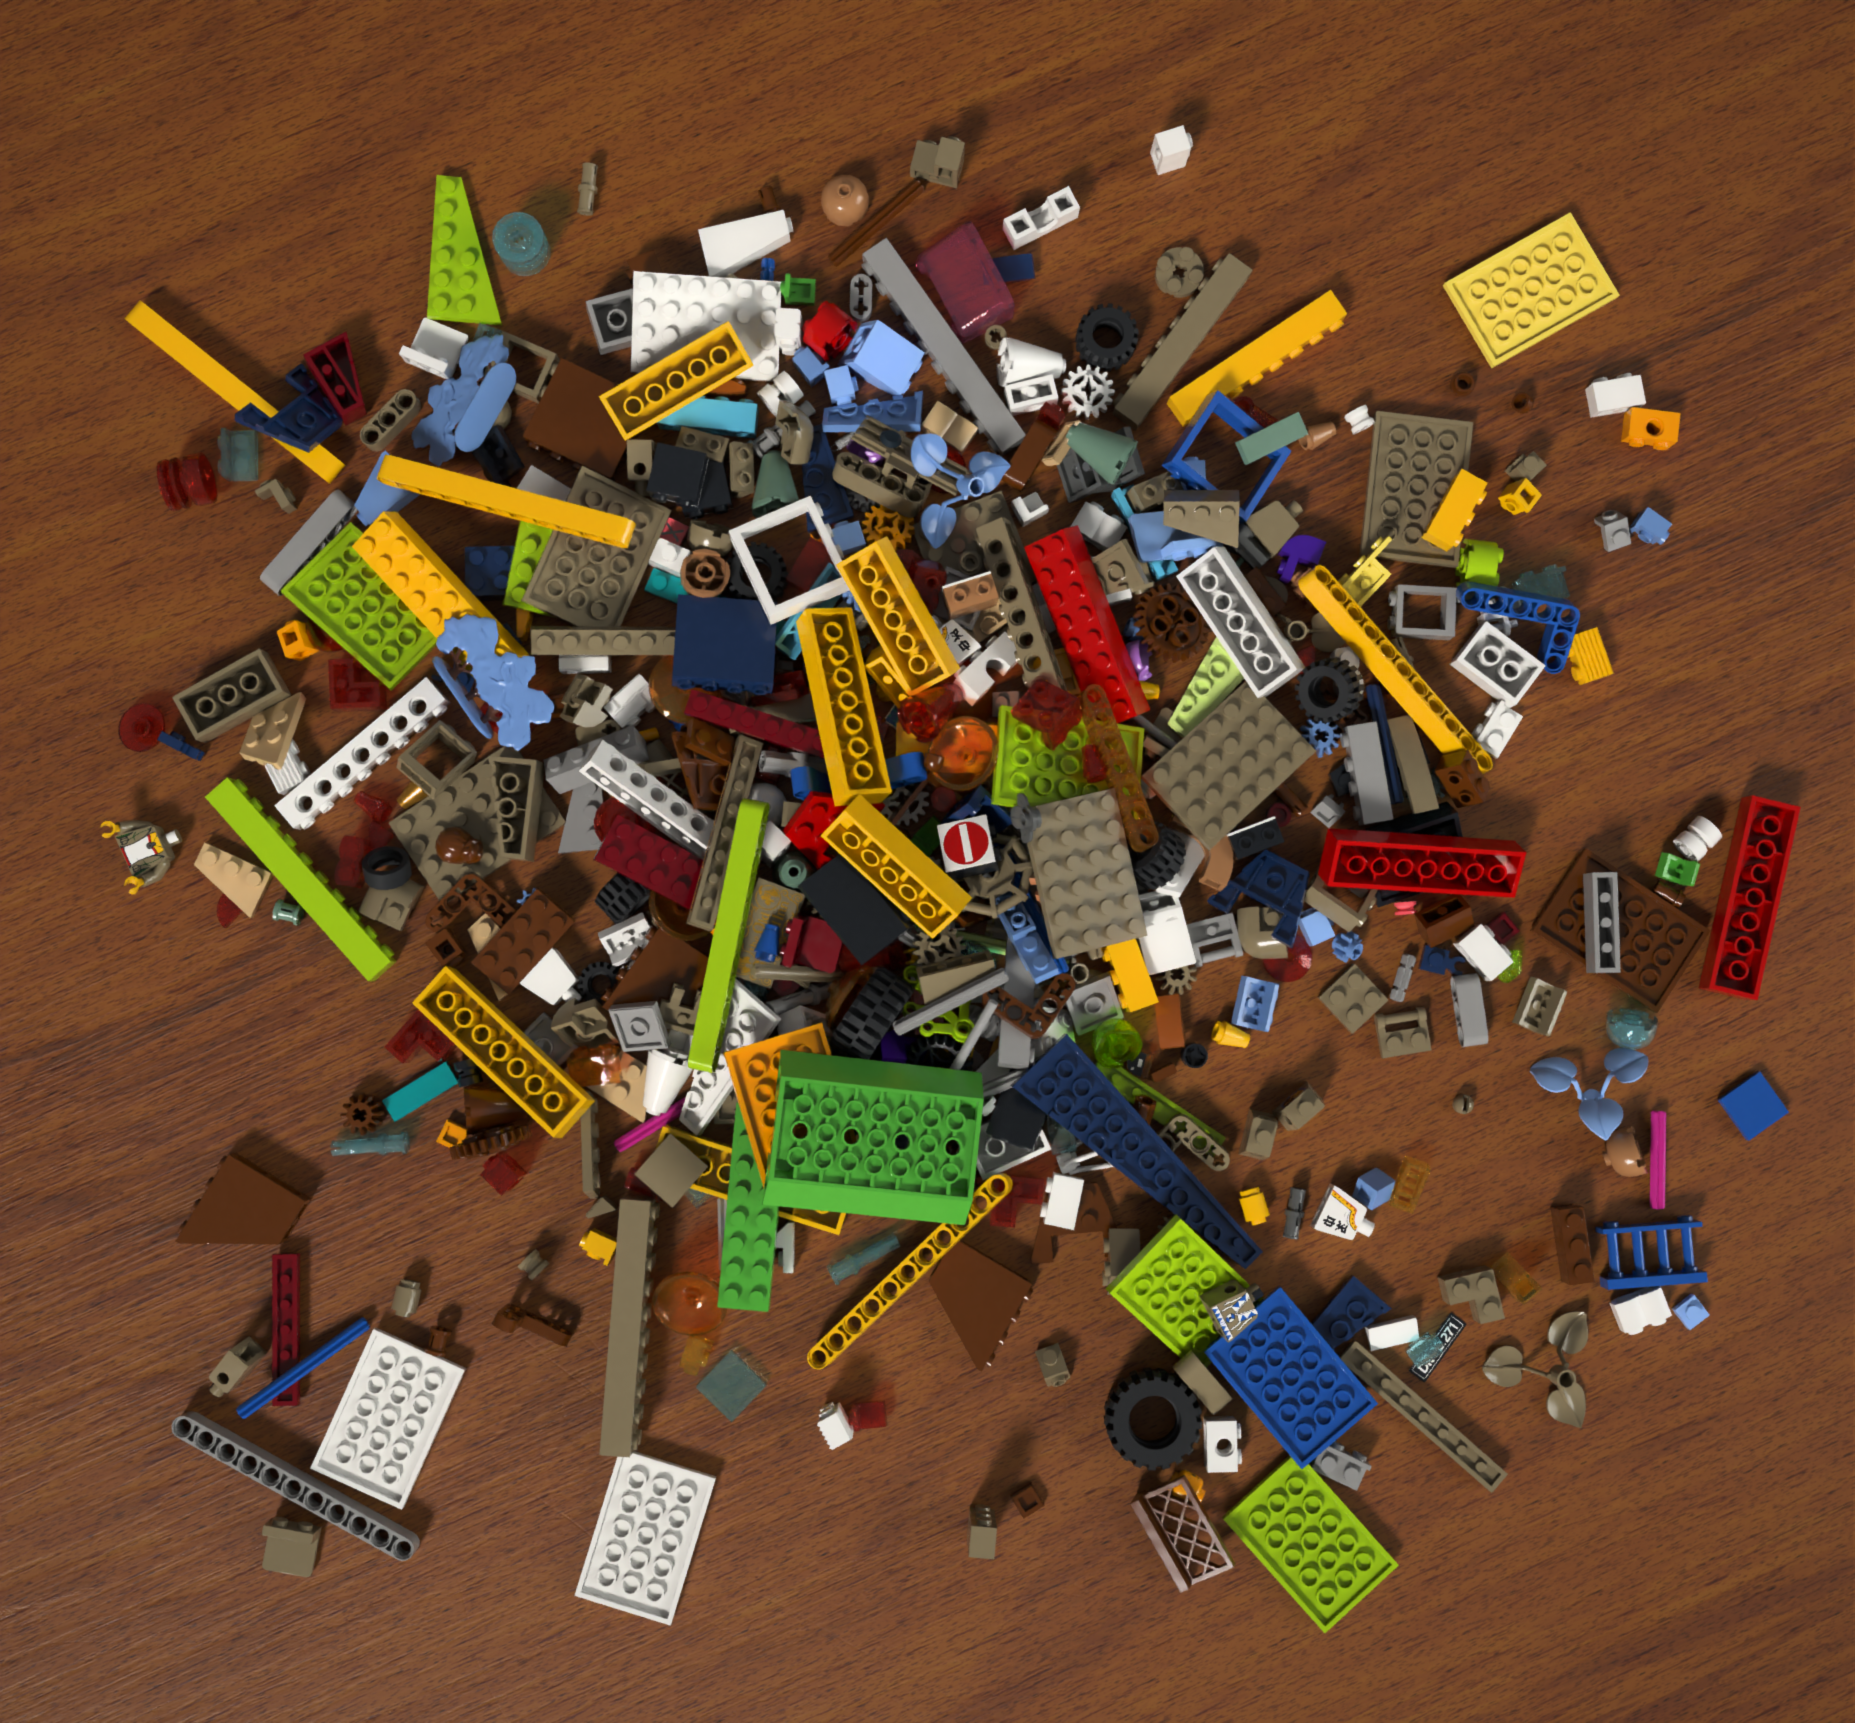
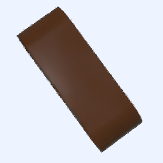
(1029, 454)

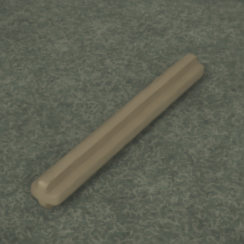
(795, 973)

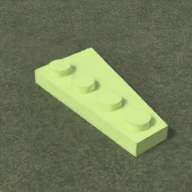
(1207, 690)

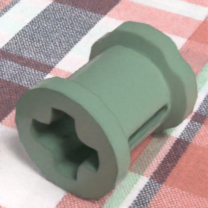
(288, 912)

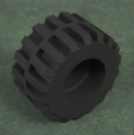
(1108, 318)
(763, 555)
(1311, 695)
(1159, 862)
(621, 898)

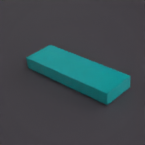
(420, 1091)

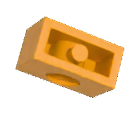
(1663, 422)

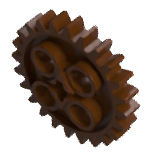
(1152, 612)
(490, 1141)

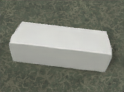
(1392, 1332)

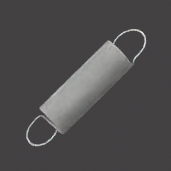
(842, 442)

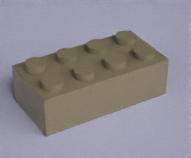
(231, 696)

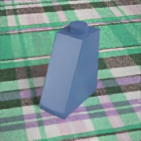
(380, 497)

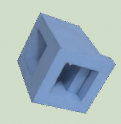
(809, 365)
(1650, 527)

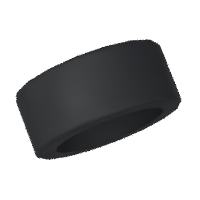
(386, 879)

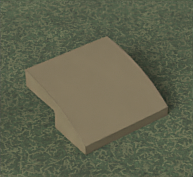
(671, 1170)

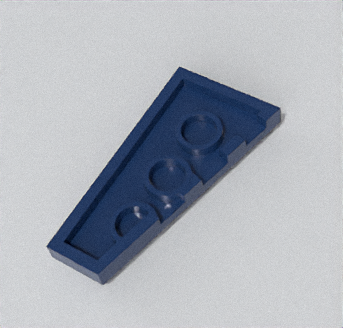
(821, 485)
(1348, 1312)

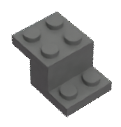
(1082, 480)

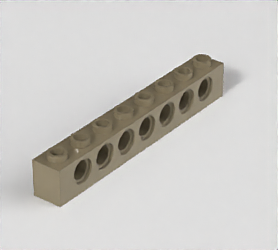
(988, 537)

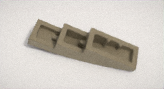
(1412, 764)

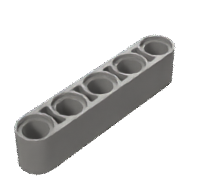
(309, 540)

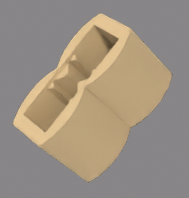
(949, 426)

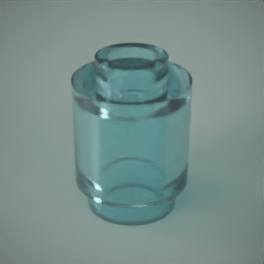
(1425, 1349)

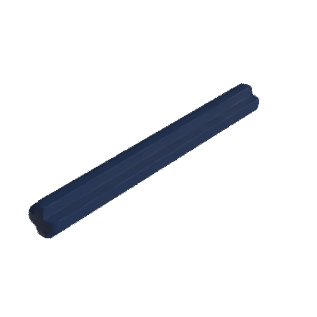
(1378, 714)

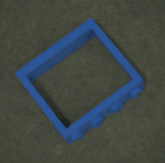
(1243, 424)

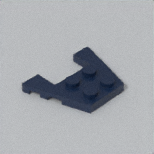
(302, 422)
(1274, 884)

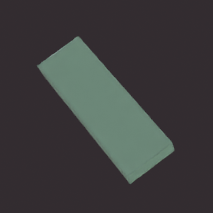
(1271, 438)

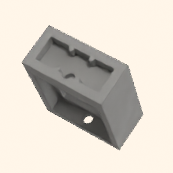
(1447, 612)

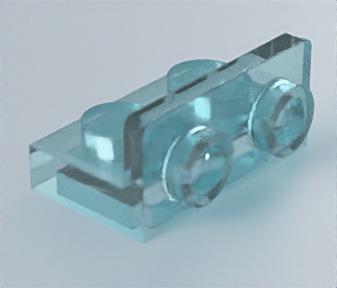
(238, 455)
(1549, 582)

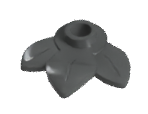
(1025, 818)

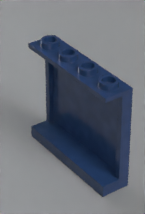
(723, 645)

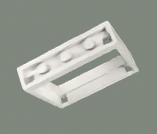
(805, 600)

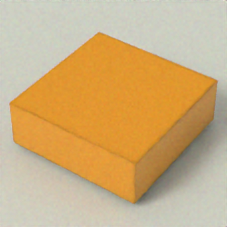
(452, 1133)

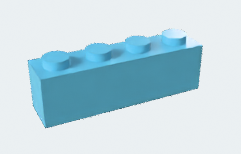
(716, 417)

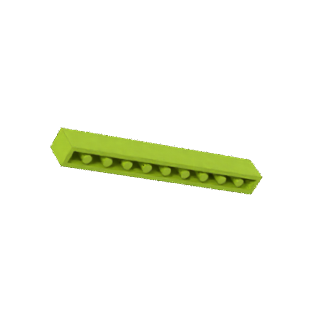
(301, 879)

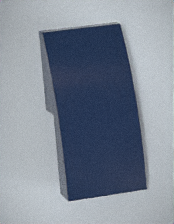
(1015, 267)

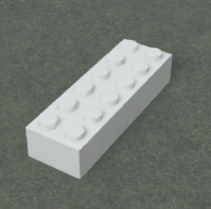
(1240, 621)

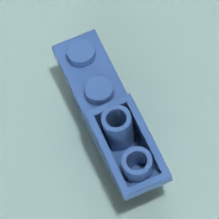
(1027, 941)

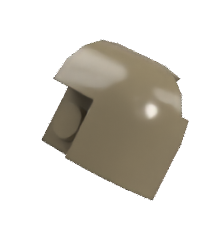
(796, 434)
(584, 701)
(392, 905)
(1255, 932)
(584, 1024)

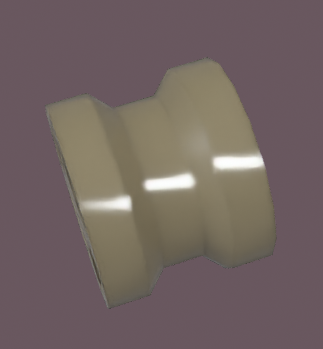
(533, 1264)

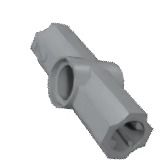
(783, 763)

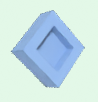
(1690, 1311)

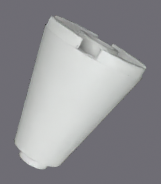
(1026, 361)
(663, 1080)

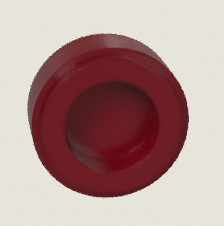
(1281, 813)

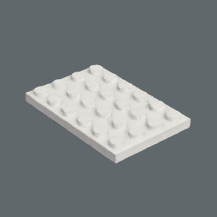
(681, 308)
(388, 1418)
(645, 1536)

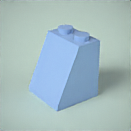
(882, 357)

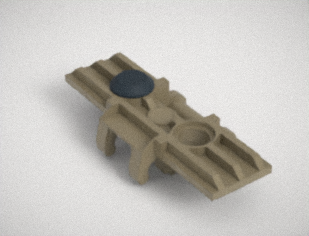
(897, 451)

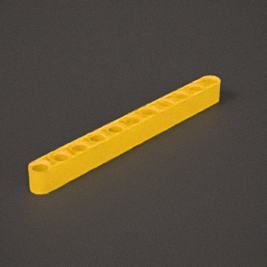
(222, 381)
(506, 501)
(1389, 665)
(901, 1280)

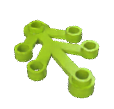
(955, 1022)

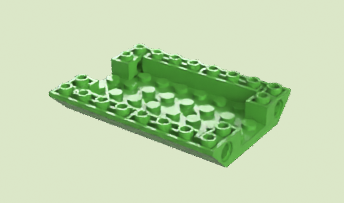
(880, 1104)

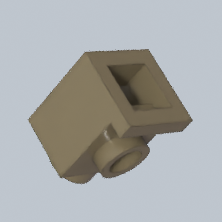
(1525, 467)

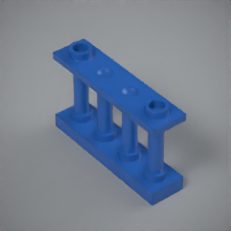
(1665, 1273)

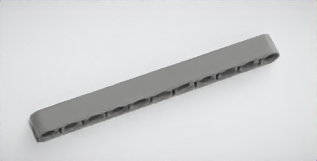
(283, 1485)

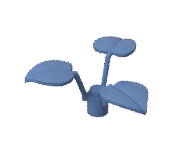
(987, 471)

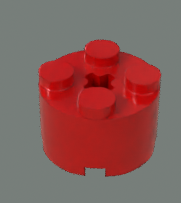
(828, 331)

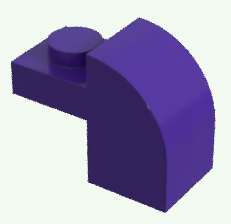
(1301, 550)
(895, 1048)

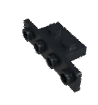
(498, 457)

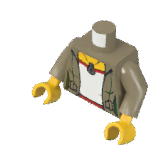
(145, 850)

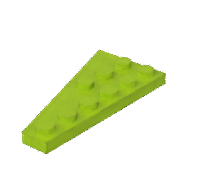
(458, 272)

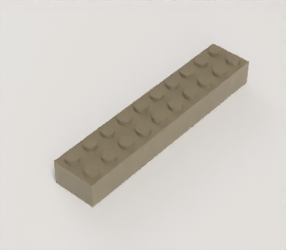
(628, 1326)

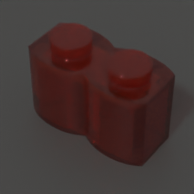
(349, 868)

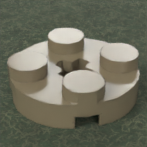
(1186, 260)

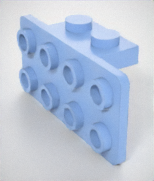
(1160, 542)

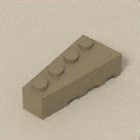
(517, 804)

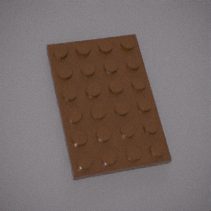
(1653, 934)

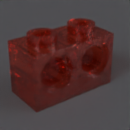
(502, 1173)

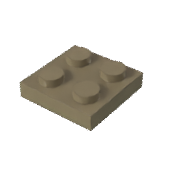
(1352, 998)

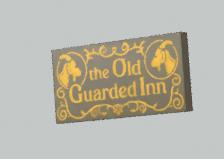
(772, 906)

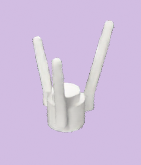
(1069, 1162)

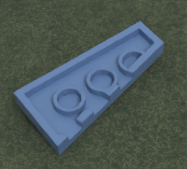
(898, 414)

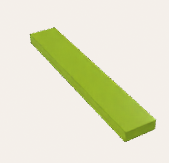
(1165, 1109)

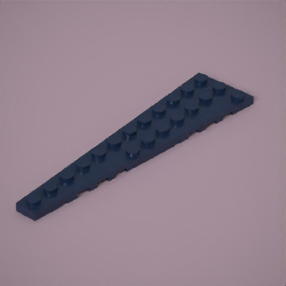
(1095, 1112)

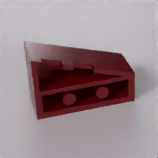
(337, 376)

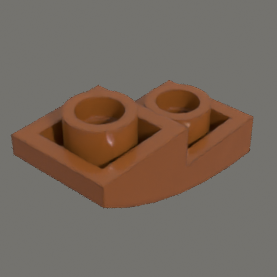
(731, 389)
(1170, 1022)

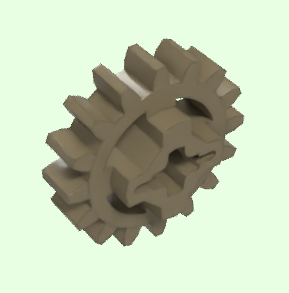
(941, 940)

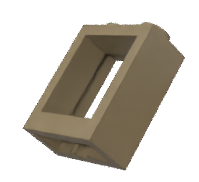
(547, 372)
(420, 775)
(1334, 908)

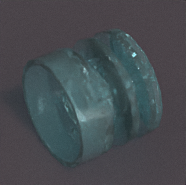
(527, 255)

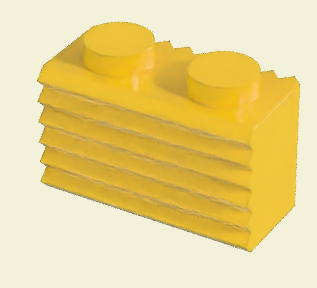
(1589, 657)

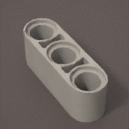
(1469, 1010)

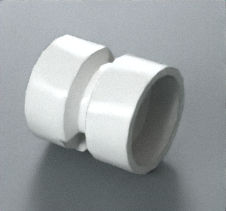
(785, 387)
(1699, 836)

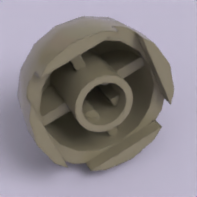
(709, 536)

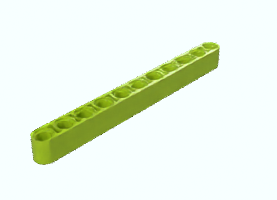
(728, 935)

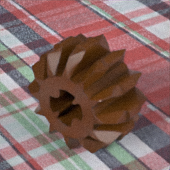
(363, 1124)

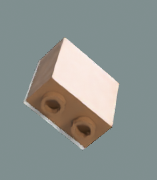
(969, 595)

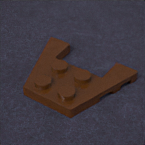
(702, 777)
(1091, 1217)

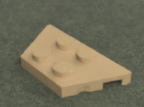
(272, 732)
(630, 1092)

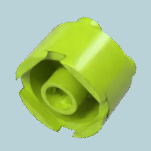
(1479, 562)

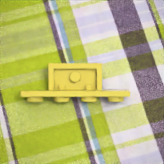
(1367, 574)

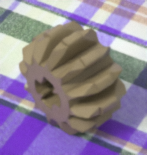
(1176, 983)

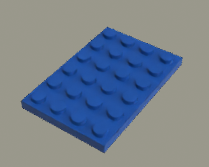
(1291, 1378)

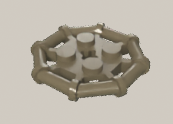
(1001, 881)

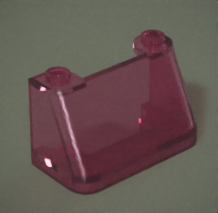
(967, 282)

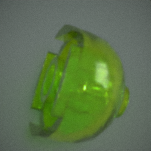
(1115, 1043)

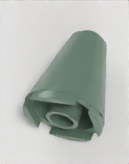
(1101, 449)
(774, 485)
(786, 864)

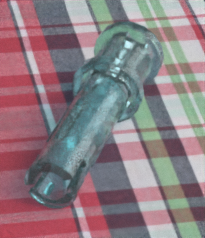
(382, 1144)
(853, 1263)

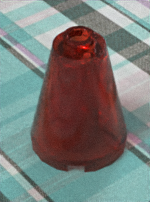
(929, 710)

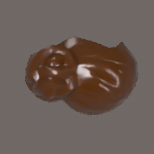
(458, 846)

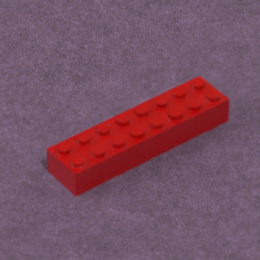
(1086, 621)
(1421, 863)
(1749, 897)

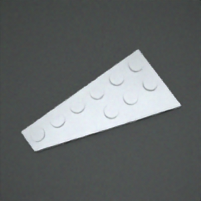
(746, 1023)

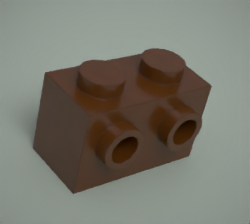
(1462, 778)
(1444, 920)

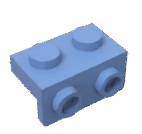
(1255, 1004)

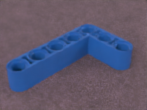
(1528, 611)
(902, 771)

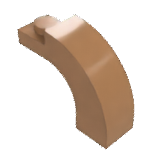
(1218, 859)

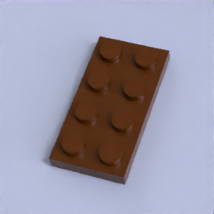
(523, 941)

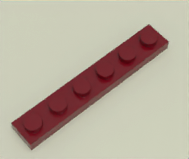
(754, 723)
(286, 1322)

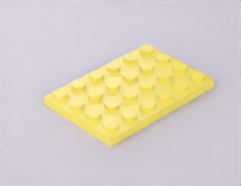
(1531, 290)

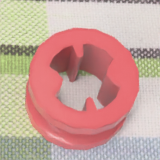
(1405, 908)

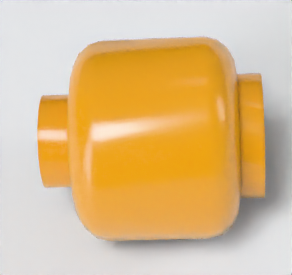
(1195, 1481)

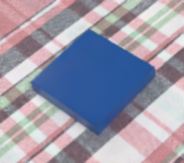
(1753, 1105)

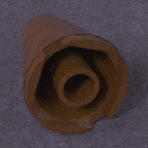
(489, 1109)

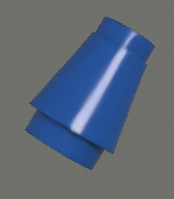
(768, 944)

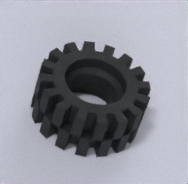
(588, 975)

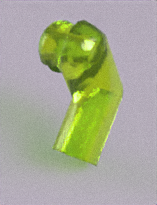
(1514, 969)

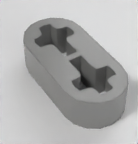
(866, 298)

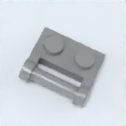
(1213, 931)

